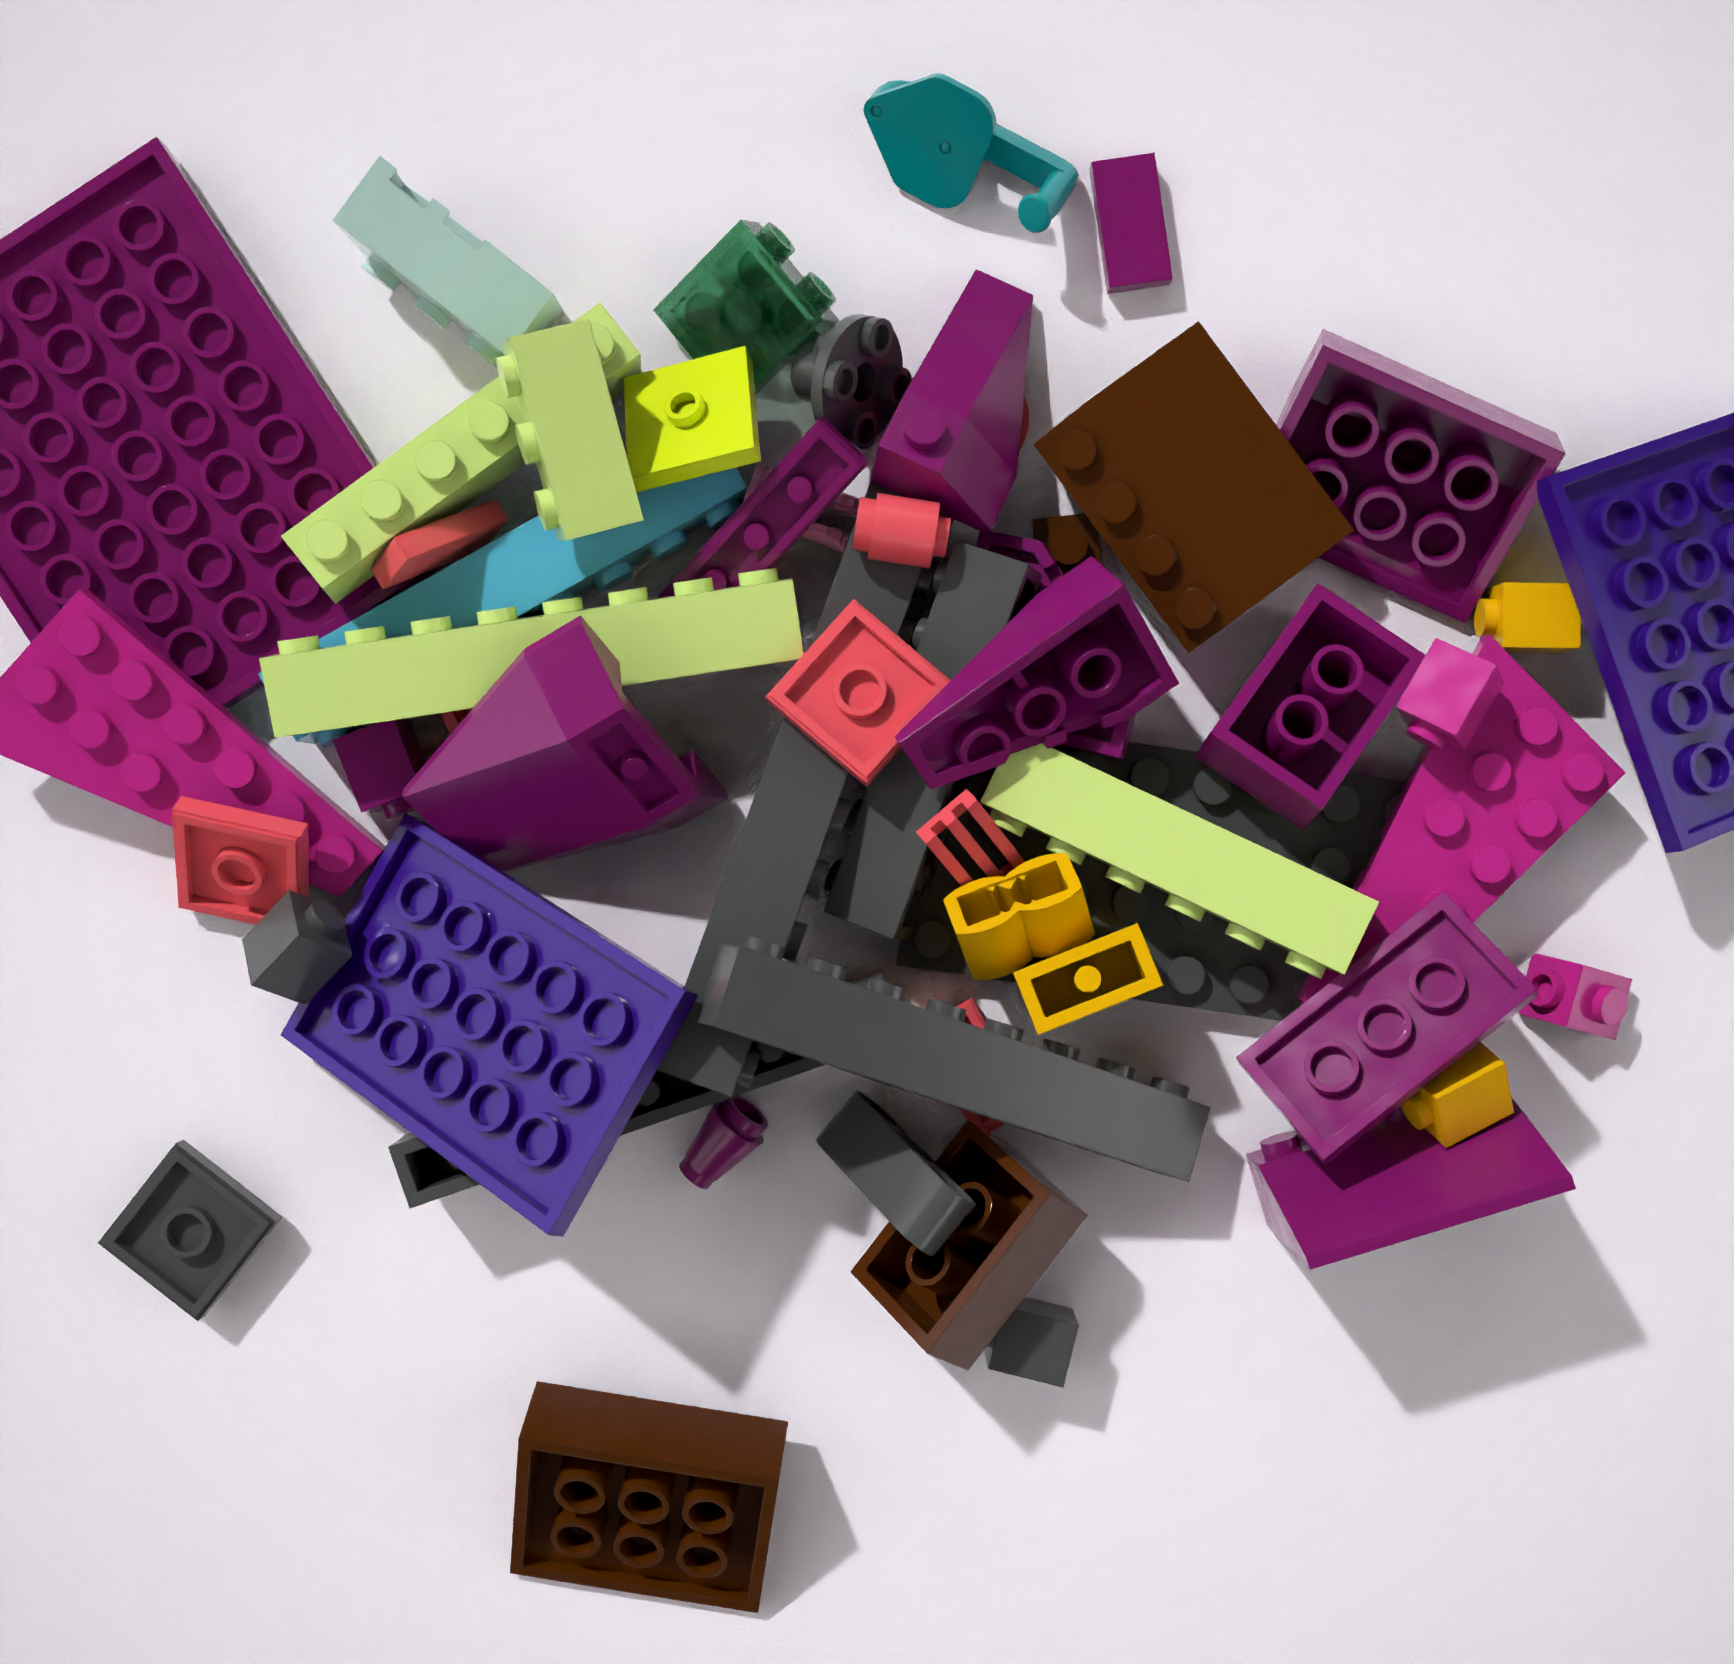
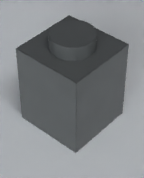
(297, 947)
(1035, 1342)

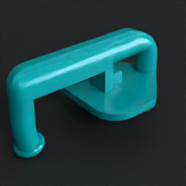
(942, 131)

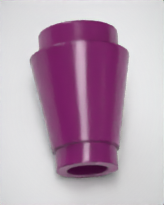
(724, 1139)

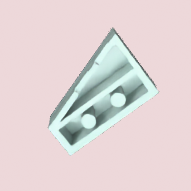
(443, 264)

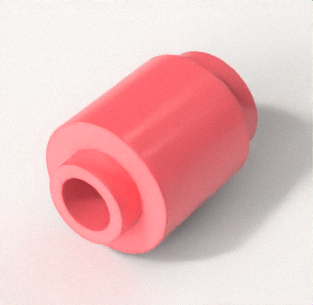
(901, 530)

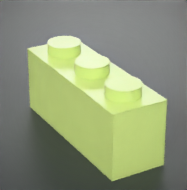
(569, 430)

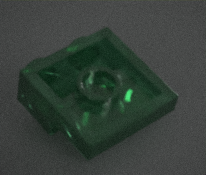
(749, 298)

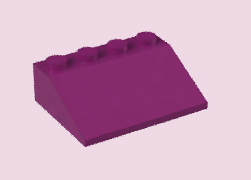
(1416, 471)
(1398, 1184)

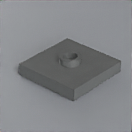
(190, 1229)

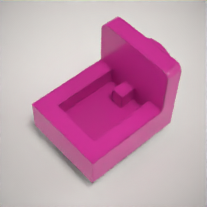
(1577, 996)

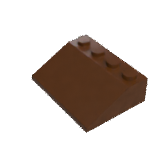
(1193, 486)
(645, 1496)

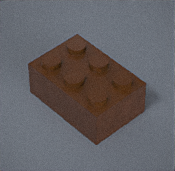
(986, 1265)

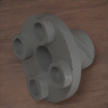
(853, 377)

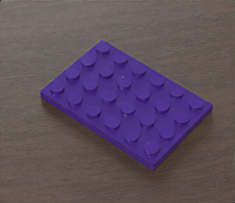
(1654, 585)
(490, 1023)

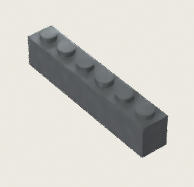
(885, 861)

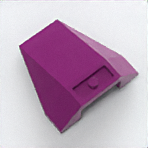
(557, 762)

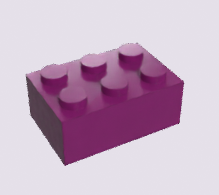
(1310, 707)

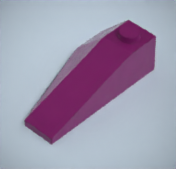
(964, 408)
(1054, 669)

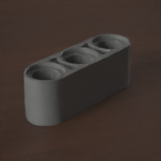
(895, 1173)

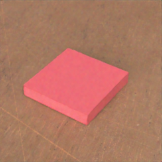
(857, 691)
(236, 859)

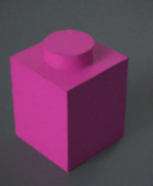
(1448, 696)

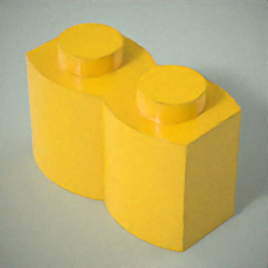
(1019, 916)

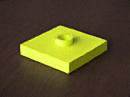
(691, 419)

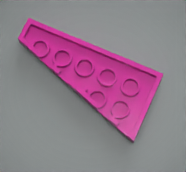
(135, 729)
(1484, 812)

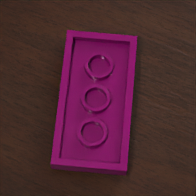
(1386, 1027)

